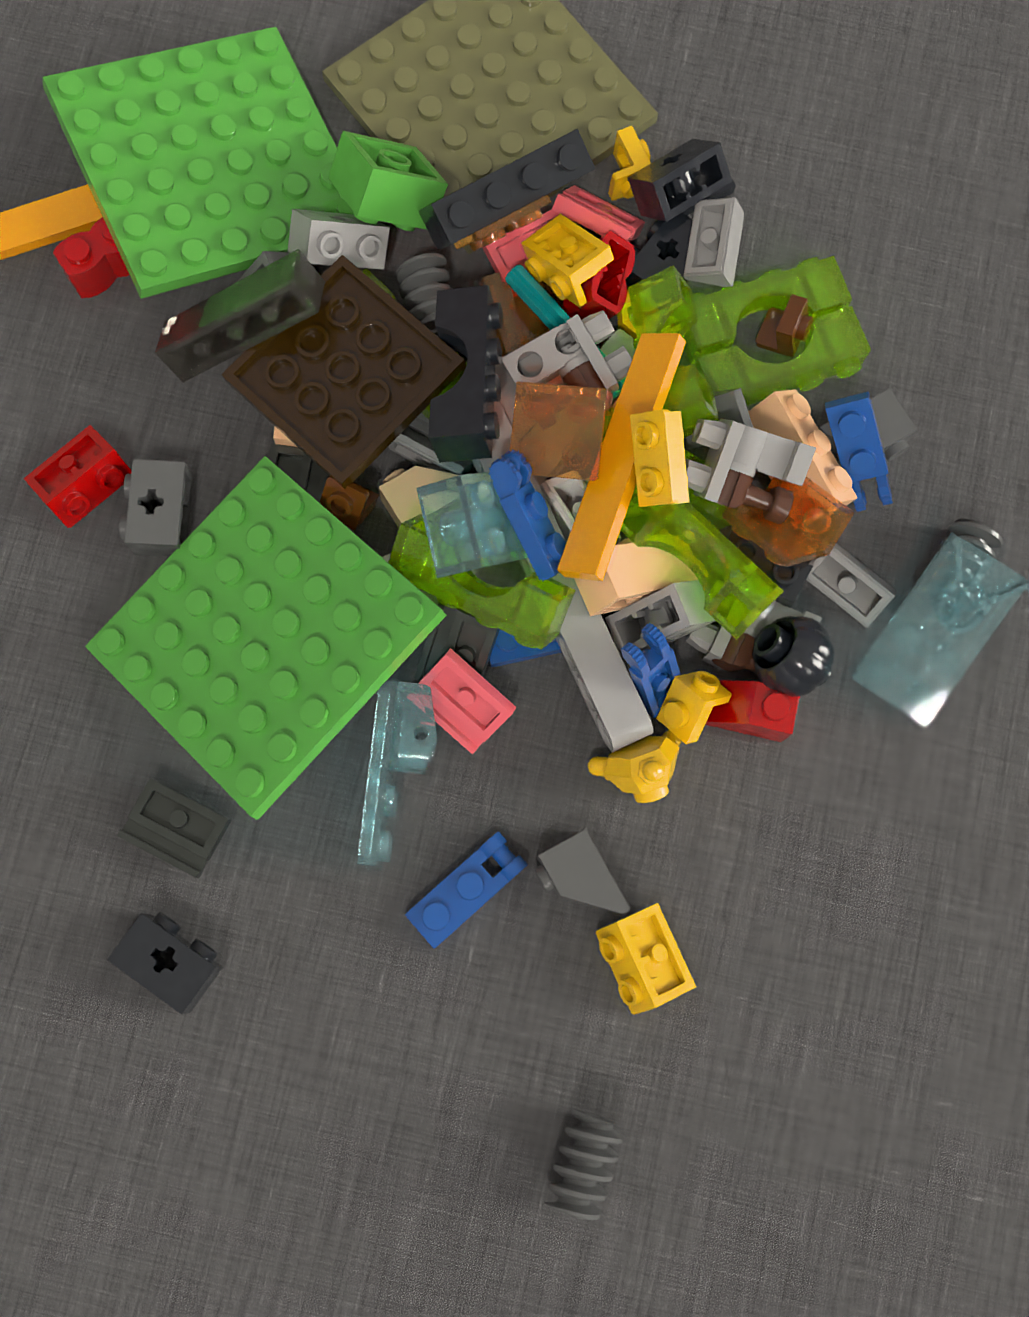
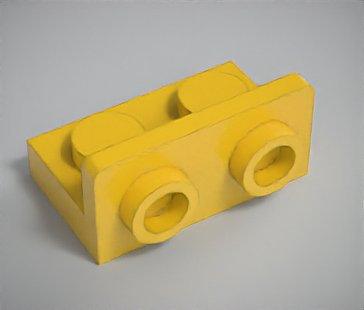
(565, 257)
(659, 457)
(645, 960)

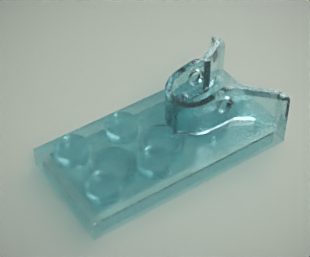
(940, 628)
(400, 715)

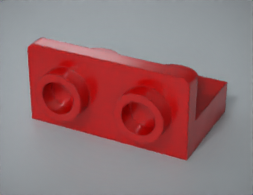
(79, 476)

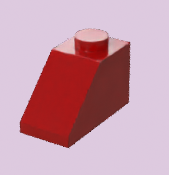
(755, 711)

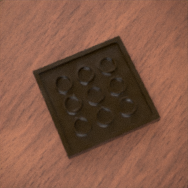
(346, 374)

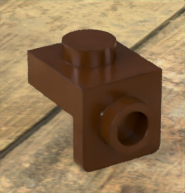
(785, 329)
(348, 504)

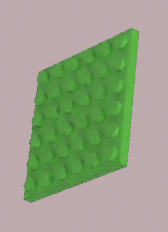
(198, 154)
(264, 635)

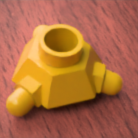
(641, 766)

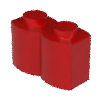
(91, 260)
(608, 287)

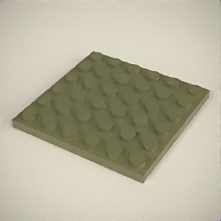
(487, 85)

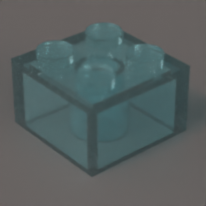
(467, 525)

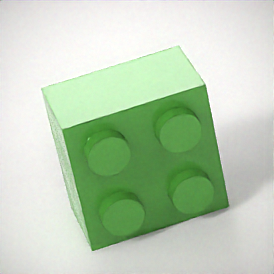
(385, 180)

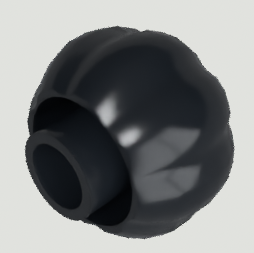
(793, 655)

